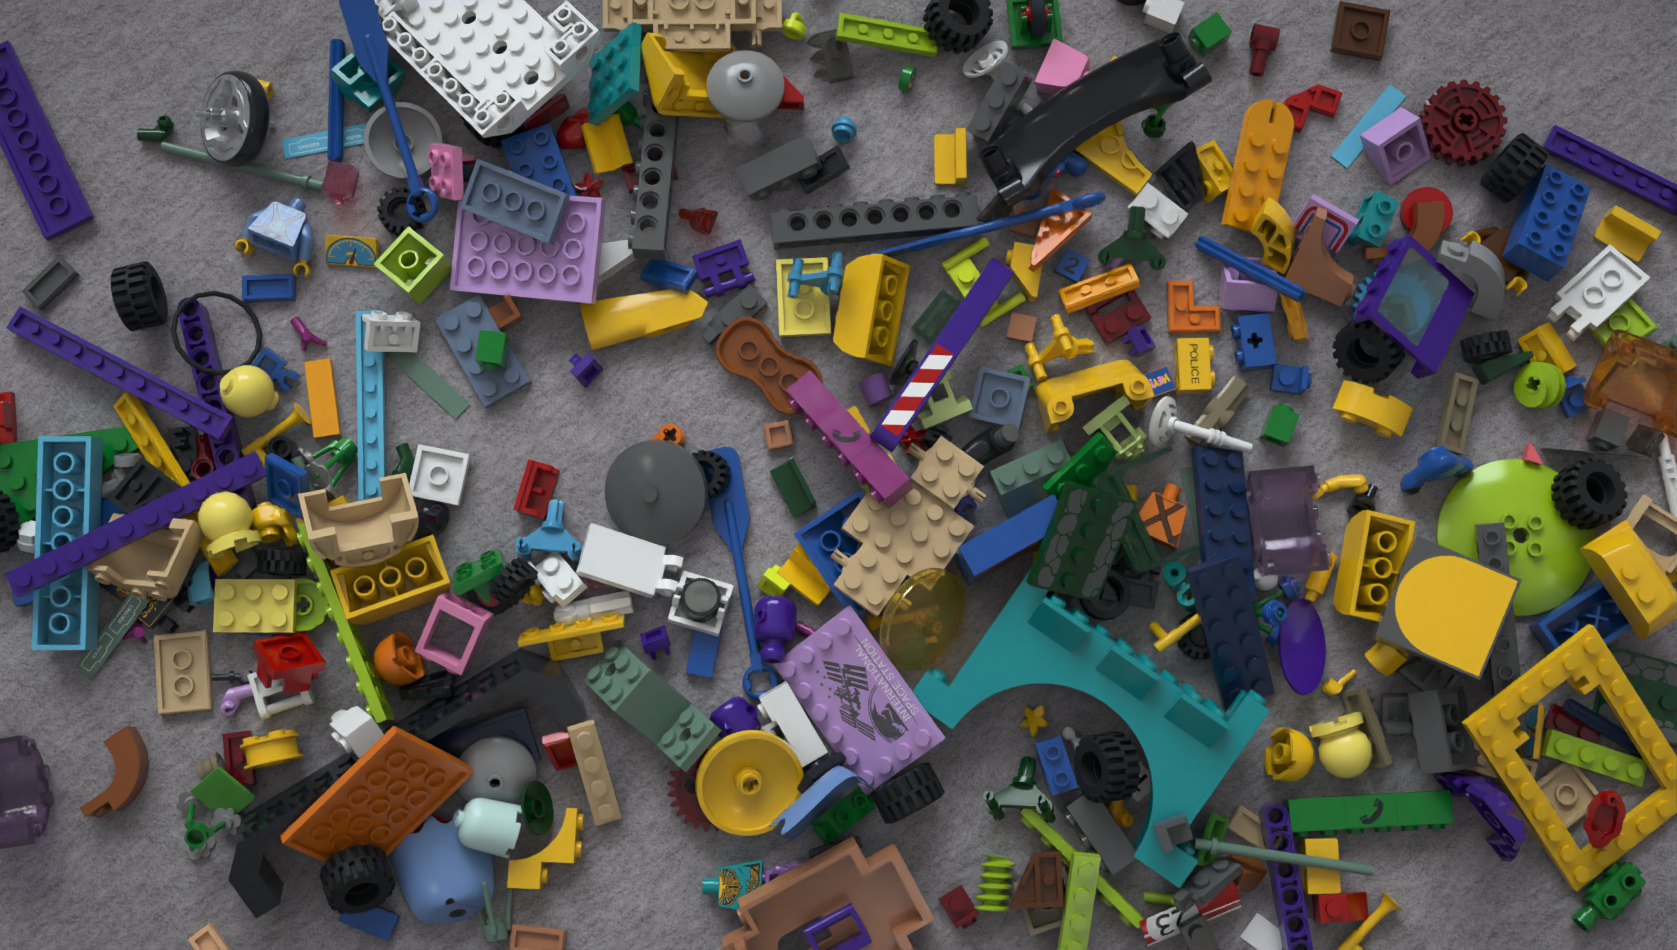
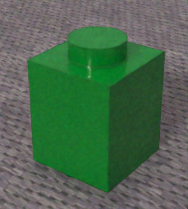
(1209, 34)
(492, 350)
(1279, 425)

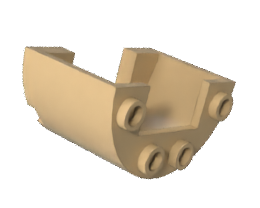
(361, 530)
(152, 564)

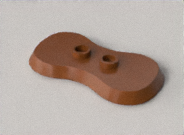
(753, 353)

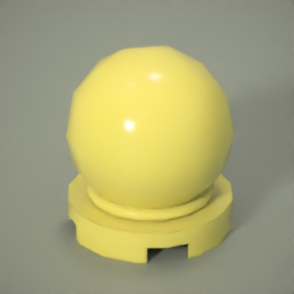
(227, 523)
(1342, 746)

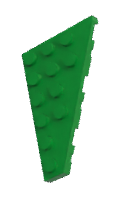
(19, 466)

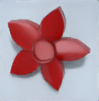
(589, 186)
(913, 437)

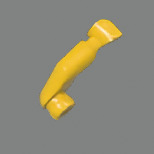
(1343, 481)

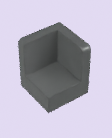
(1172, 831)

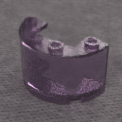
(1285, 521)
(23, 792)

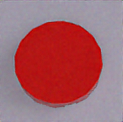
(1421, 195)

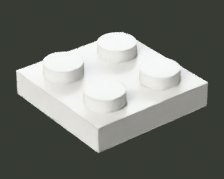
(439, 475)

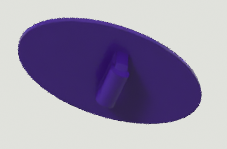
(1302, 647)

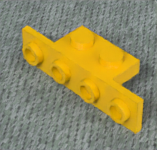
(573, 640)

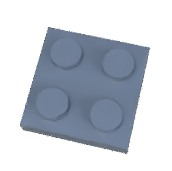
(1000, 397)

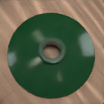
(537, 808)

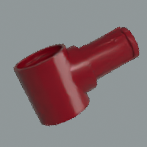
(1263, 42)
(205, 458)

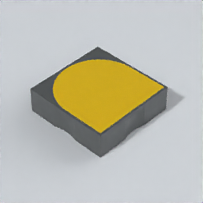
(1446, 609)

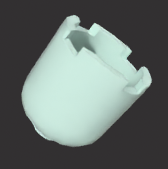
(488, 826)

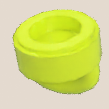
(794, 27)

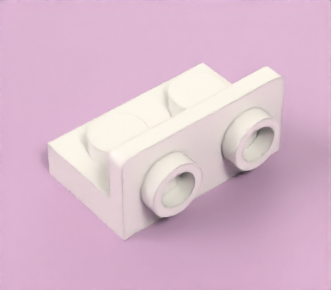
(1160, 211)
(391, 332)
(558, 579)

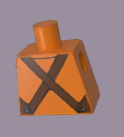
(1164, 516)

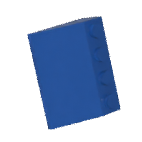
(823, 537)

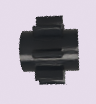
(933, 435)

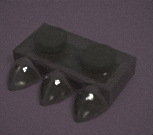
(832, 55)

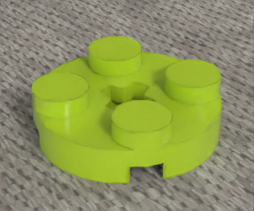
(316, 614)

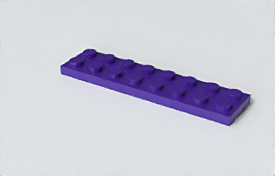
(36, 153)

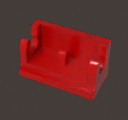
(536, 489)

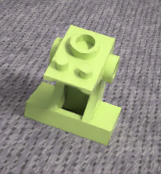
(944, 408)
(1130, 448)

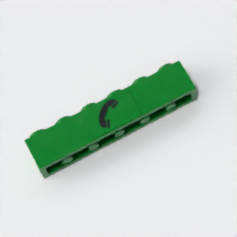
(1369, 811)

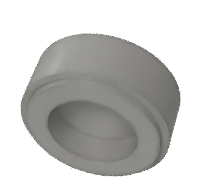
(126, 460)

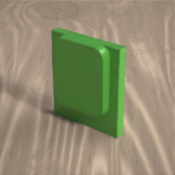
(222, 791)

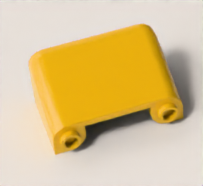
(679, 78)
(1056, 394)

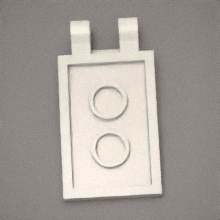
(1597, 291)
(627, 562)

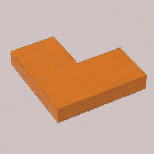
(1184, 316)

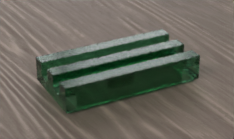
(950, 299)

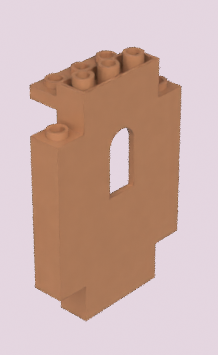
(875, 885)

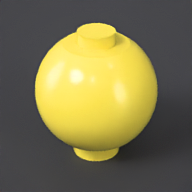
(248, 391)

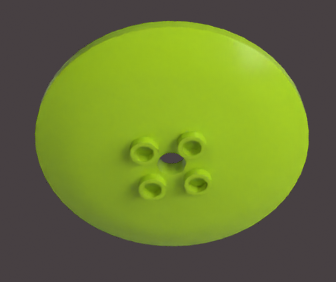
(1522, 499)

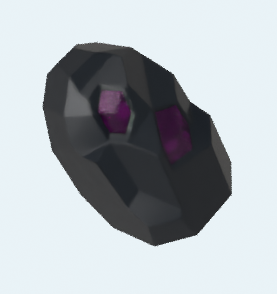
(433, 520)

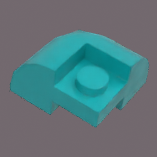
(358, 84)

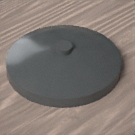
(656, 491)

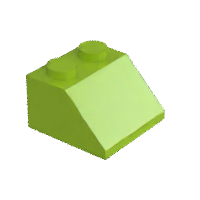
(413, 265)

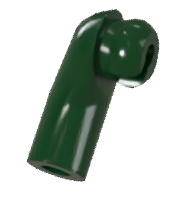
(159, 133)
(406, 460)

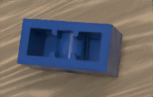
(1259, 330)
(1055, 765)

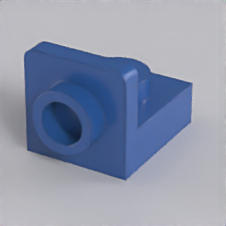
(1290, 379)
(1573, 401)

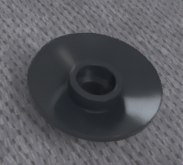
(906, 364)

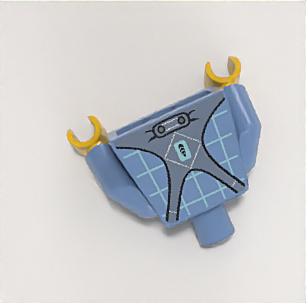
(280, 231)

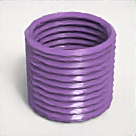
(875, 389)

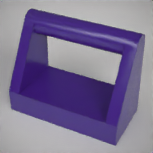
(853, 942)

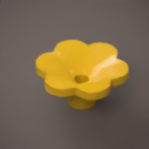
(534, 596)

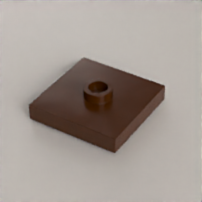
(1360, 31)

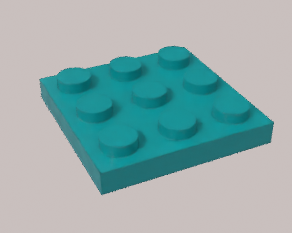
(615, 74)

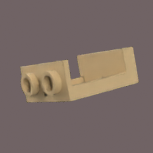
(1645, 507)

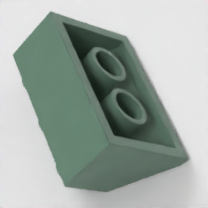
(1021, 481)

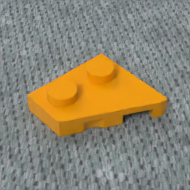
(1296, 321)

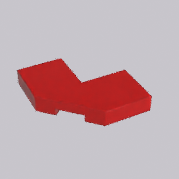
(1316, 99)

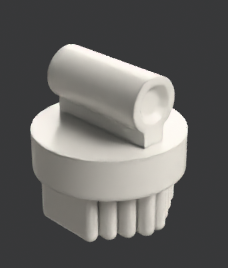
(27, 537)

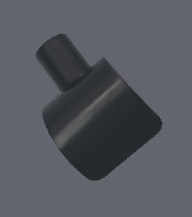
(1363, 501)

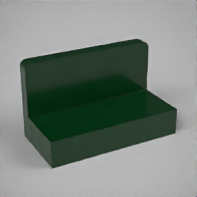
(793, 488)

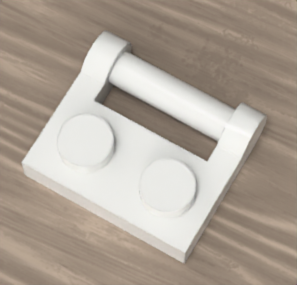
(260, 694)

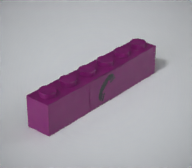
(849, 439)

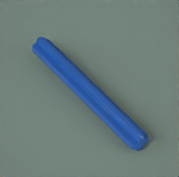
(335, 105)
(1250, 268)

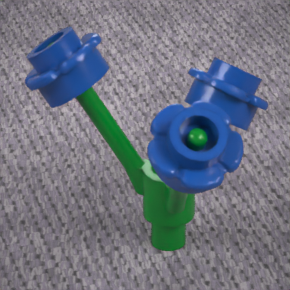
(1274, 611)

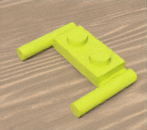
(964, 275)

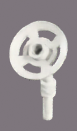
(986, 61)
(1165, 422)

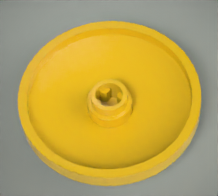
(748, 782)

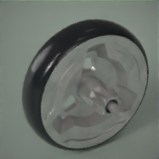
(219, 112)

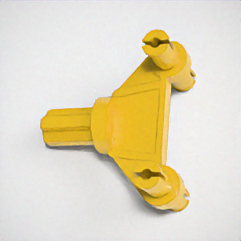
(1062, 345)

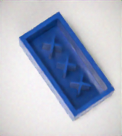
(539, 158)
(1546, 223)
(1589, 606)

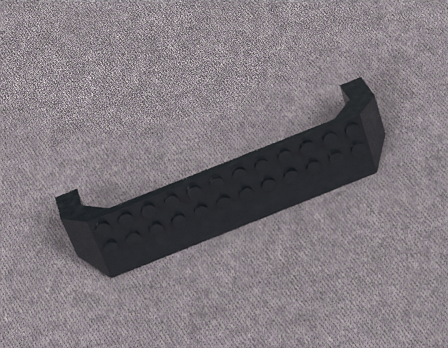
(516, 674)

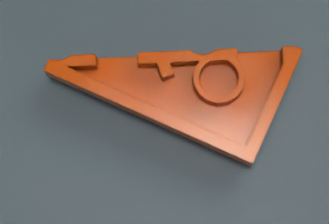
(1056, 230)

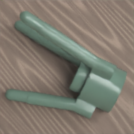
(495, 927)

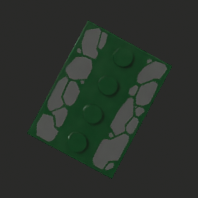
(1081, 541)
(1655, 685)

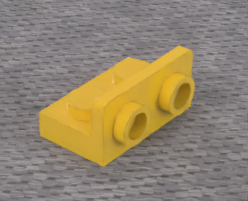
(1214, 169)

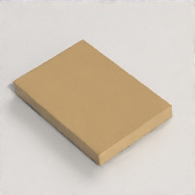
(183, 672)
(1567, 792)

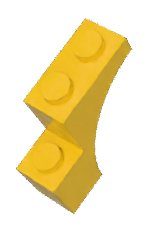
(565, 848)

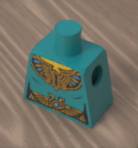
(734, 882)

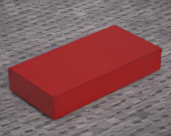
(560, 750)

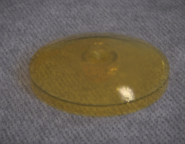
(923, 618)

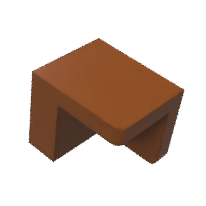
(506, 313)
(1252, 873)

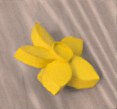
(1035, 719)

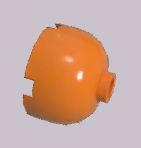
(397, 661)

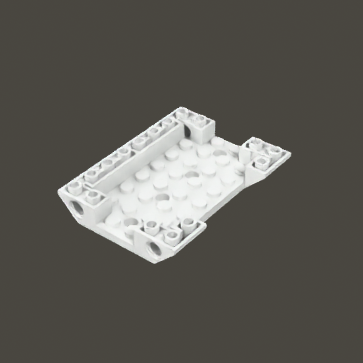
(463, 60)

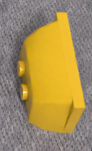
(871, 308)
(1370, 563)
(1632, 579)
(393, 585)

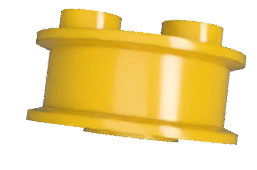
(271, 750)

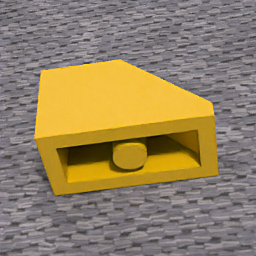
(1019, 261)

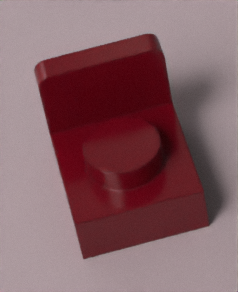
(959, 907)

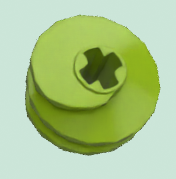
(1539, 385)

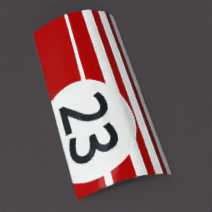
(1164, 924)

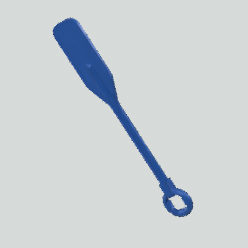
(374, 55)
(1063, 207)
(732, 520)

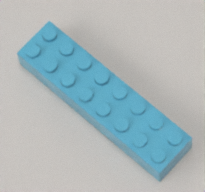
(65, 510)

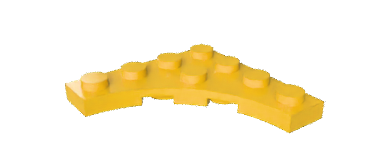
(1112, 157)

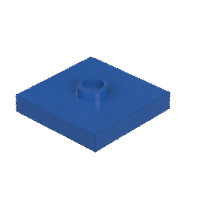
(285, 484)

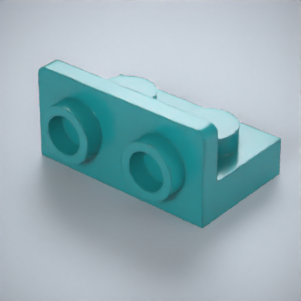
(1374, 219)

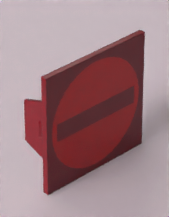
(547, 112)

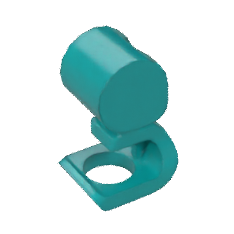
(1176, 580)

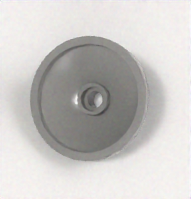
(745, 98)
(382, 147)
(497, 759)

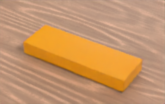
(1099, 288)
(322, 398)

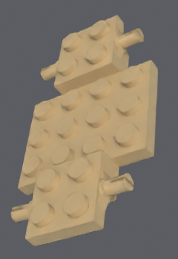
(695, 23)
(914, 532)

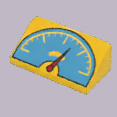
(351, 251)
(1534, 724)

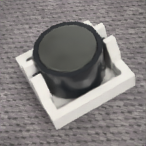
(700, 603)

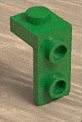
(842, 815)

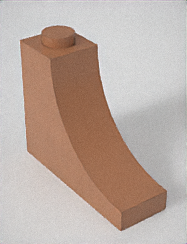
(1314, 267)

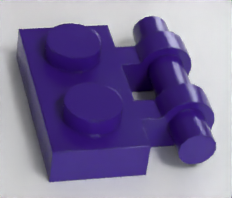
(722, 261)

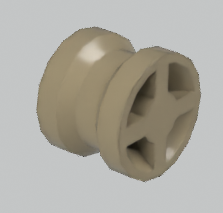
(205, 767)

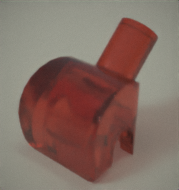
(699, 219)

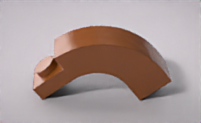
(1426, 228)
(130, 773)

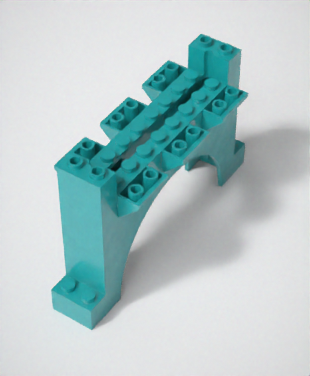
(1183, 736)

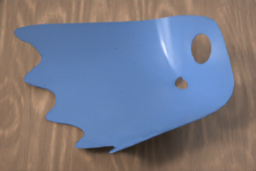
(816, 800)
(439, 867)

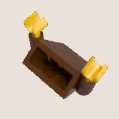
(1496, 240)

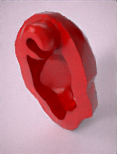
(570, 132)
(1604, 818)

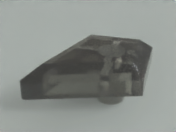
(994, 210)

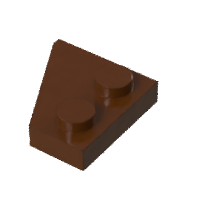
(1041, 882)

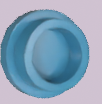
(844, 129)

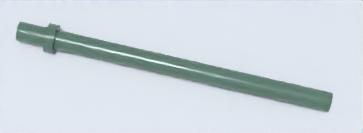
(304, 181)
(1280, 856)

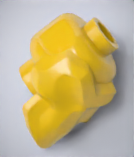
(273, 524)

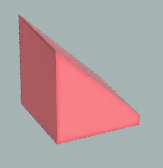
(1530, 454)

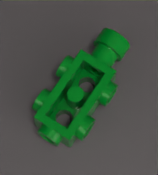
(1610, 885)

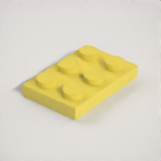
(811, 310)
(255, 606)

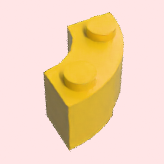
(1276, 234)
(1362, 405)

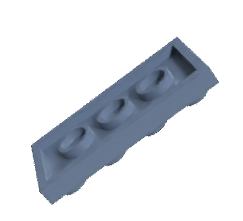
(515, 201)
(461, 331)

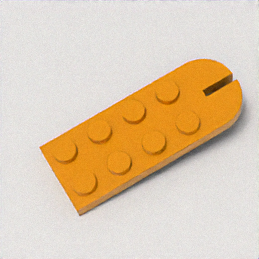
(1258, 162)

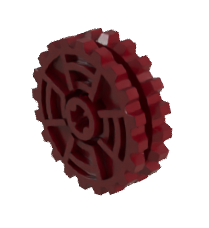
(1481, 118)

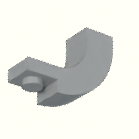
(1483, 268)

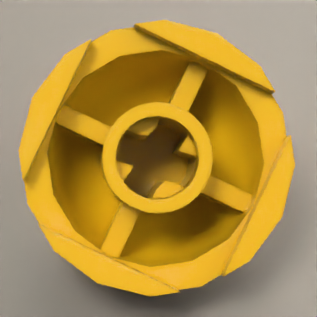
(1289, 755)

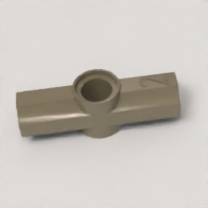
(1220, 408)

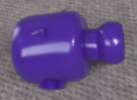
(774, 625)
(735, 716)

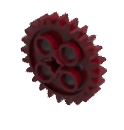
(688, 801)

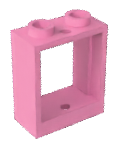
(465, 611)

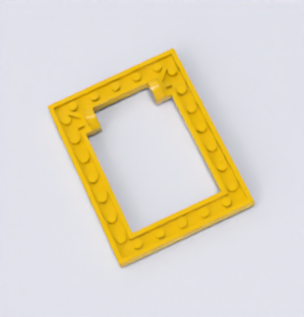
(1497, 737)

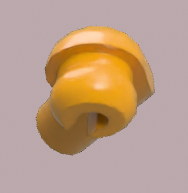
(1120, 814)

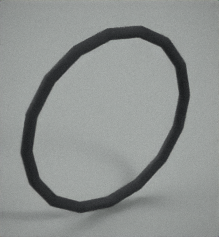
(222, 295)

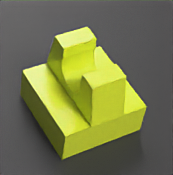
(772, 583)

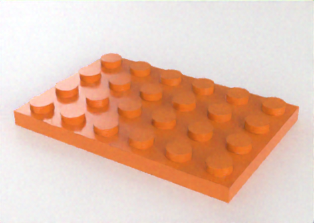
(379, 797)

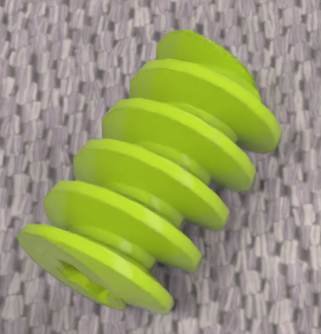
(995, 884)

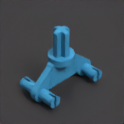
(828, 281)
(550, 537)

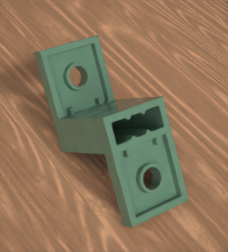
(651, 705)

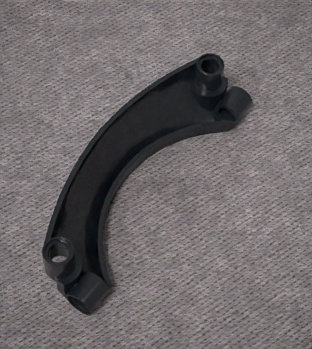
(1123, 87)

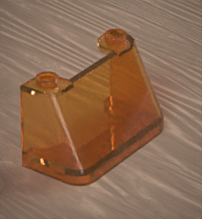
(1638, 377)

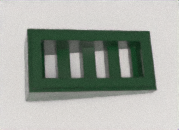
(1491, 369)

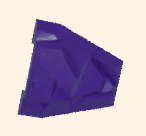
(1492, 806)

